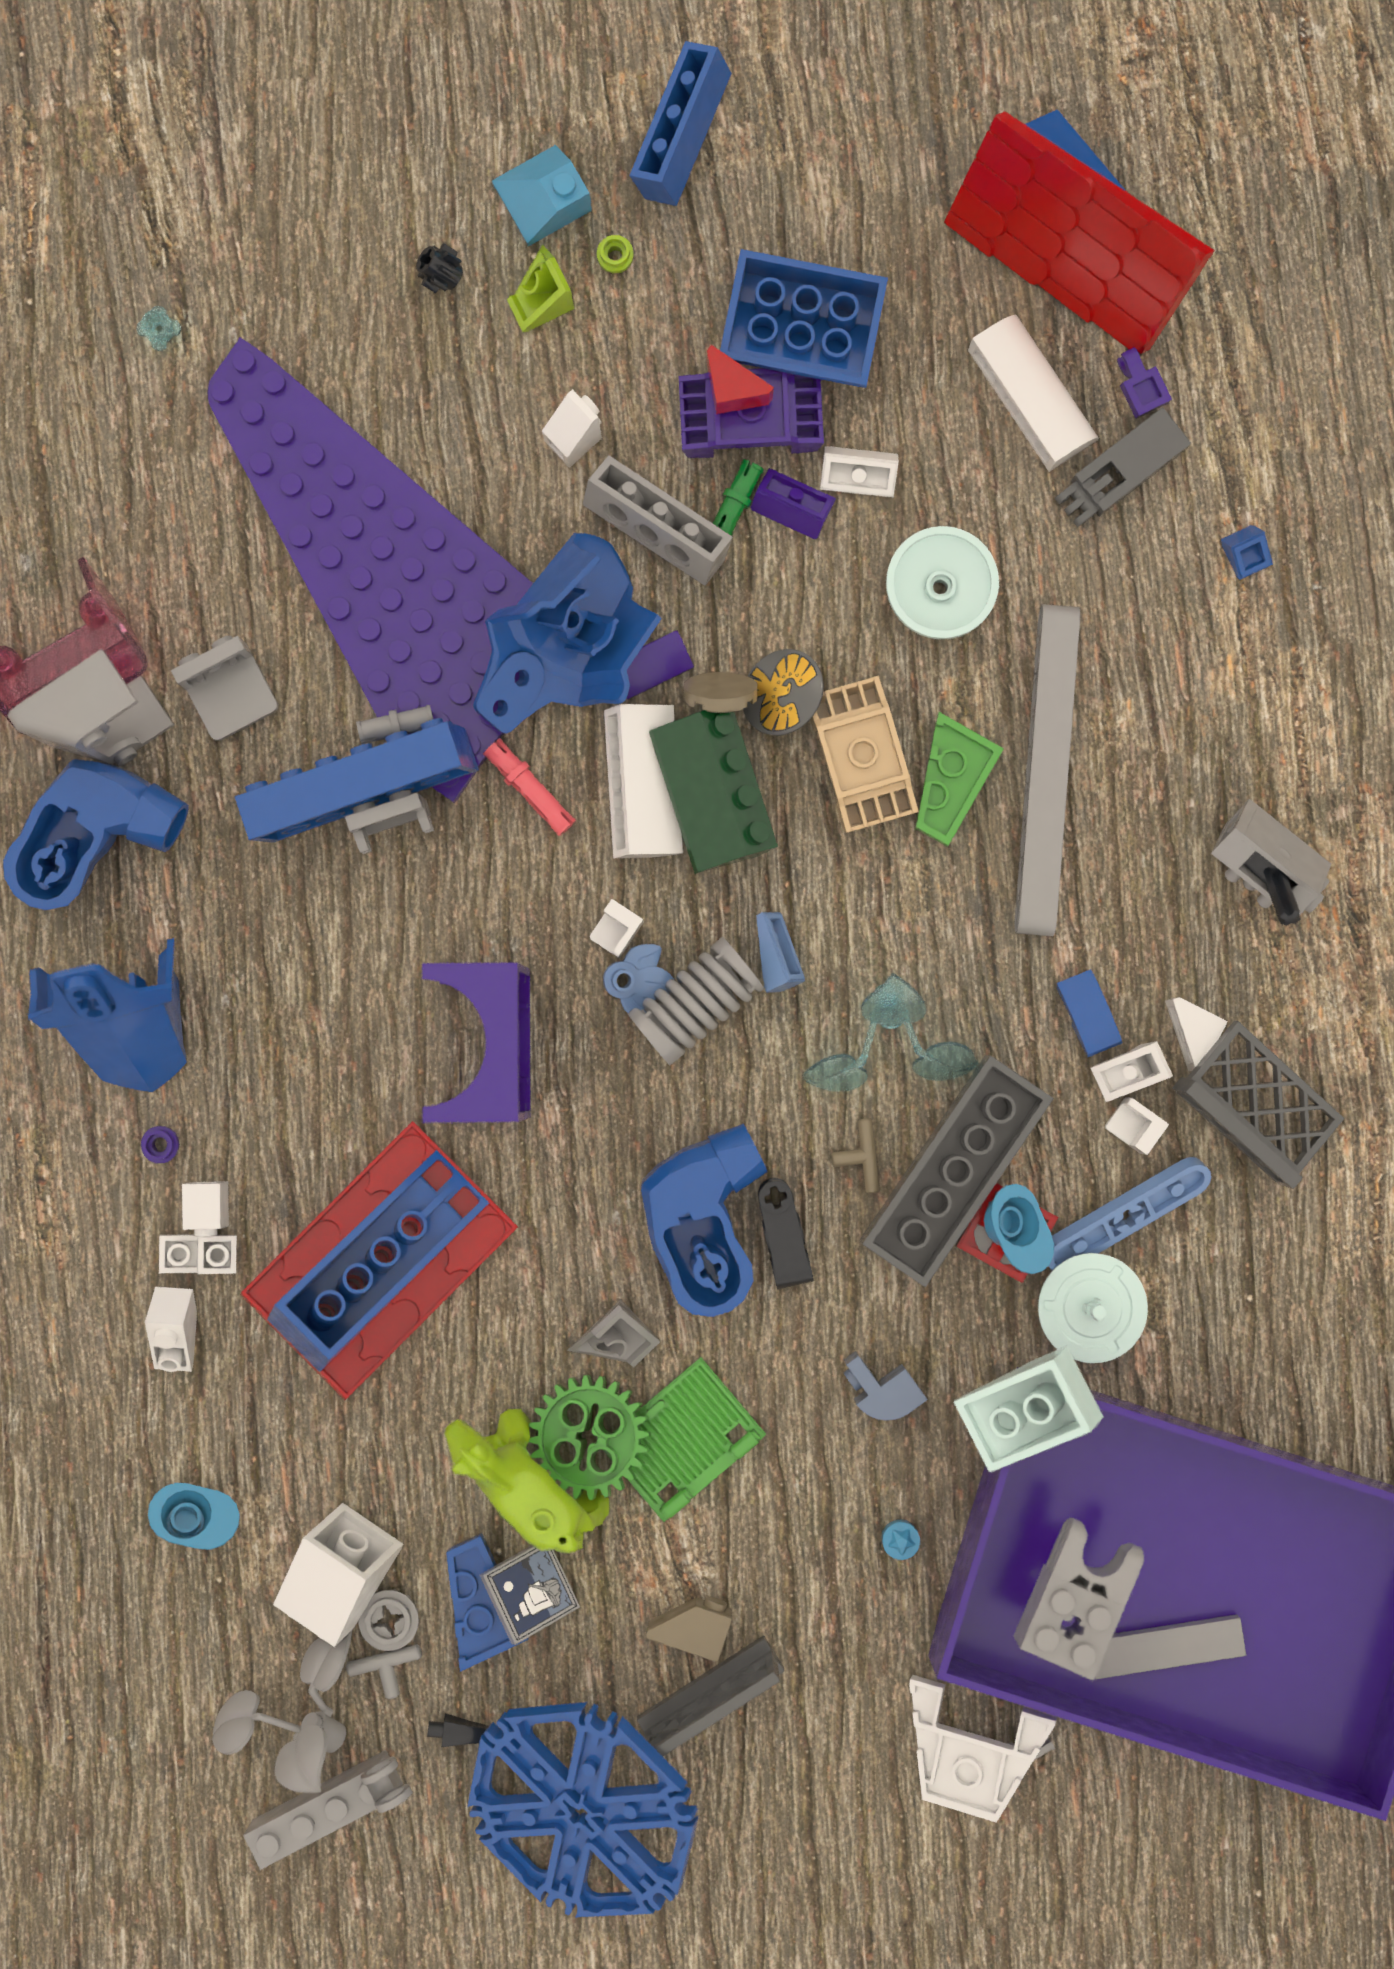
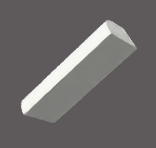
(1031, 392)
(639, 800)

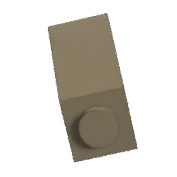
(694, 1627)

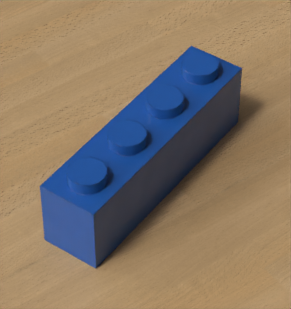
(680, 123)

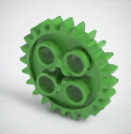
(622, 1445)

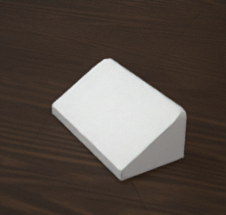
(859, 471)

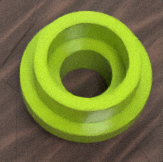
(615, 243)

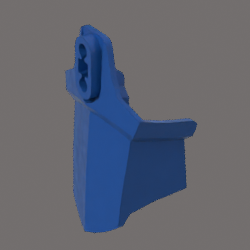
(565, 637)
(117, 1027)

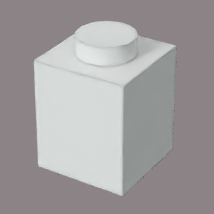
(205, 1207)

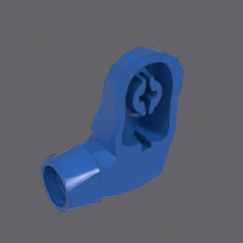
(78, 825)
(692, 1225)

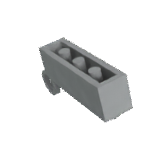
(314, 1815)

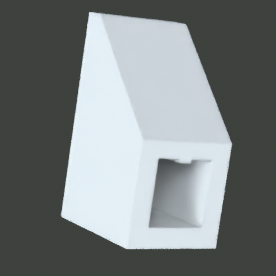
(573, 428)
(172, 1328)

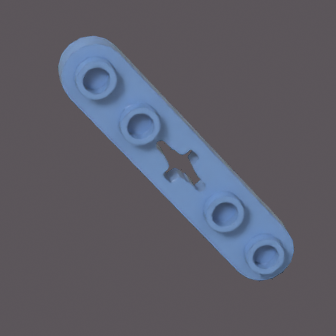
(1145, 1204)

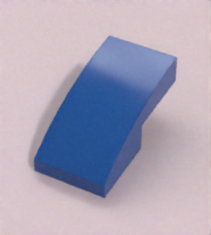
(1089, 1013)

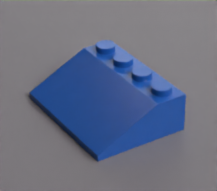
(803, 318)

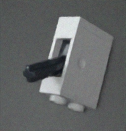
(1272, 862)

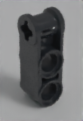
(784, 1236)

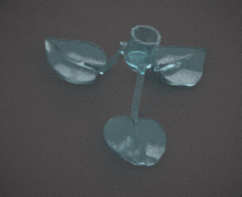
(891, 1006)

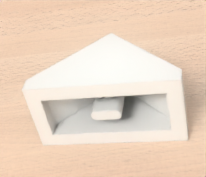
(1195, 1029)

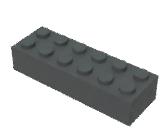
(956, 1170)

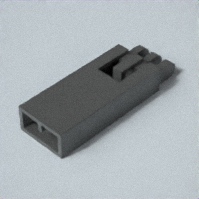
(1134, 456)

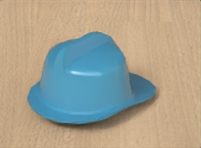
(1020, 1229)
(193, 1516)

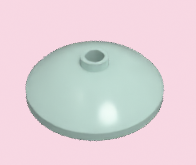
(948, 558)

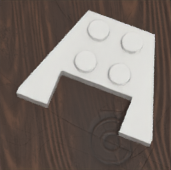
(967, 1768)

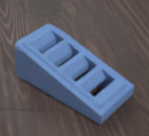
(778, 957)

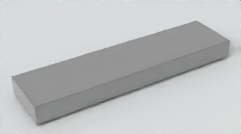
(1173, 1646)

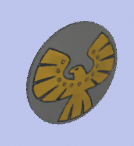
(787, 692)

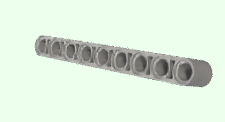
(1047, 770)

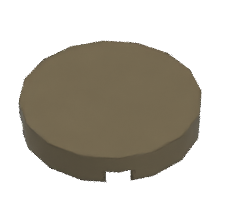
(720, 691)

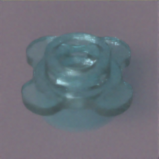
(155, 318)

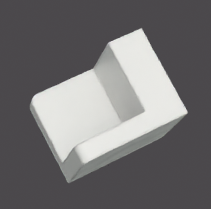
(616, 928)
(1136, 1125)

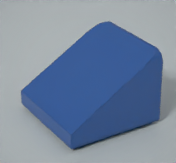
(1247, 551)

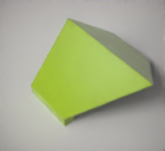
(541, 293)

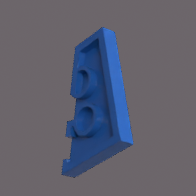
(476, 1620)

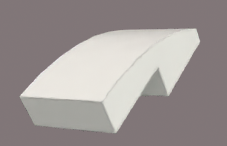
(197, 1254)

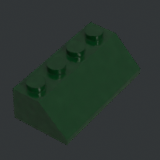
(713, 789)

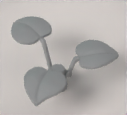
(302, 1759)

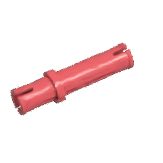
(522, 779)

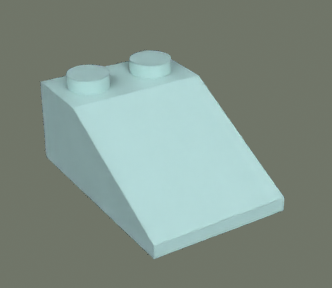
(1029, 1410)

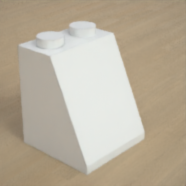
(336, 1573)

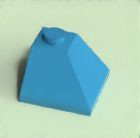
(543, 194)

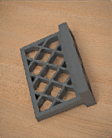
(1246, 1134)
(711, 1696)

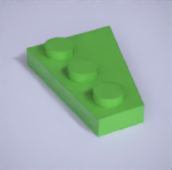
(953, 777)

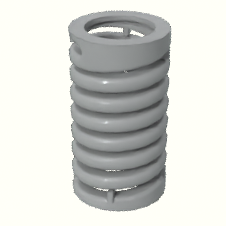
(694, 999)

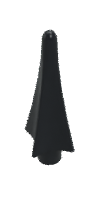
(456, 1731)

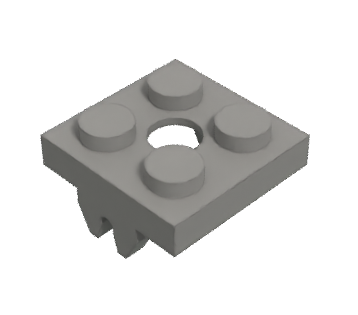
(374, 819)

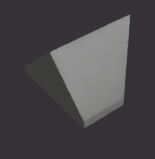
(617, 1337)

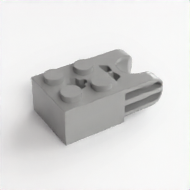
(1077, 1590)

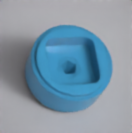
(900, 1539)

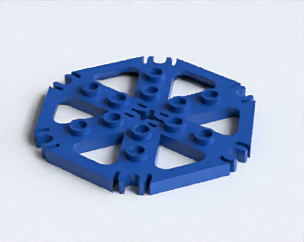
(578, 1836)

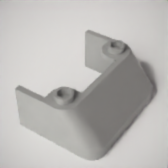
(93, 713)

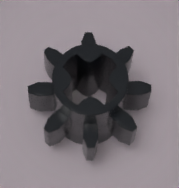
(439, 268)

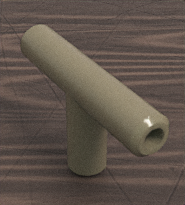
(865, 1155)

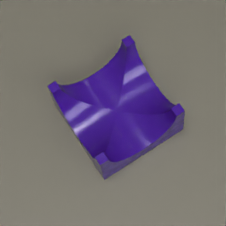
(504, 1080)

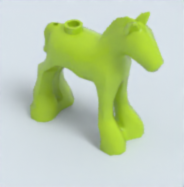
(522, 1488)

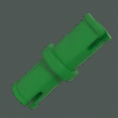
(737, 496)

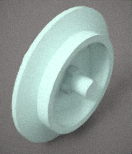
(1093, 1307)

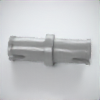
(380, 727)

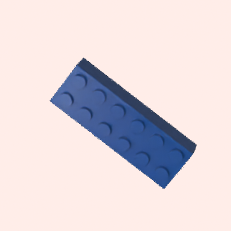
(367, 775)

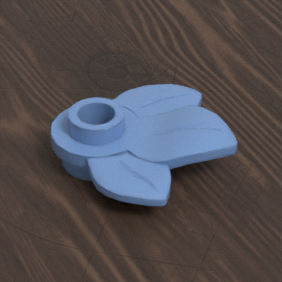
(642, 974)

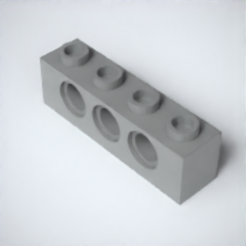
(656, 520)

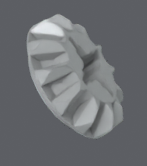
(381, 1635)

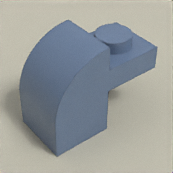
(887, 1398)

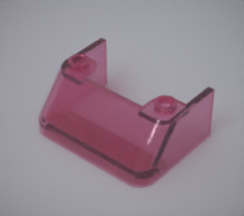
(104, 629)

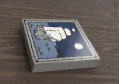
(529, 1592)

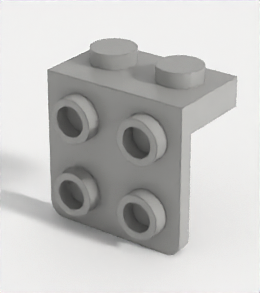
(226, 687)

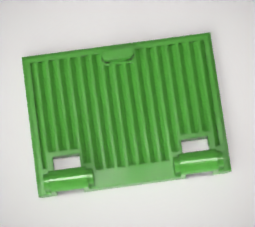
(690, 1437)

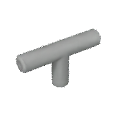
(384, 1663)

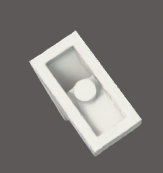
(1131, 1071)

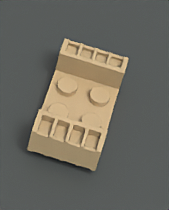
(863, 755)

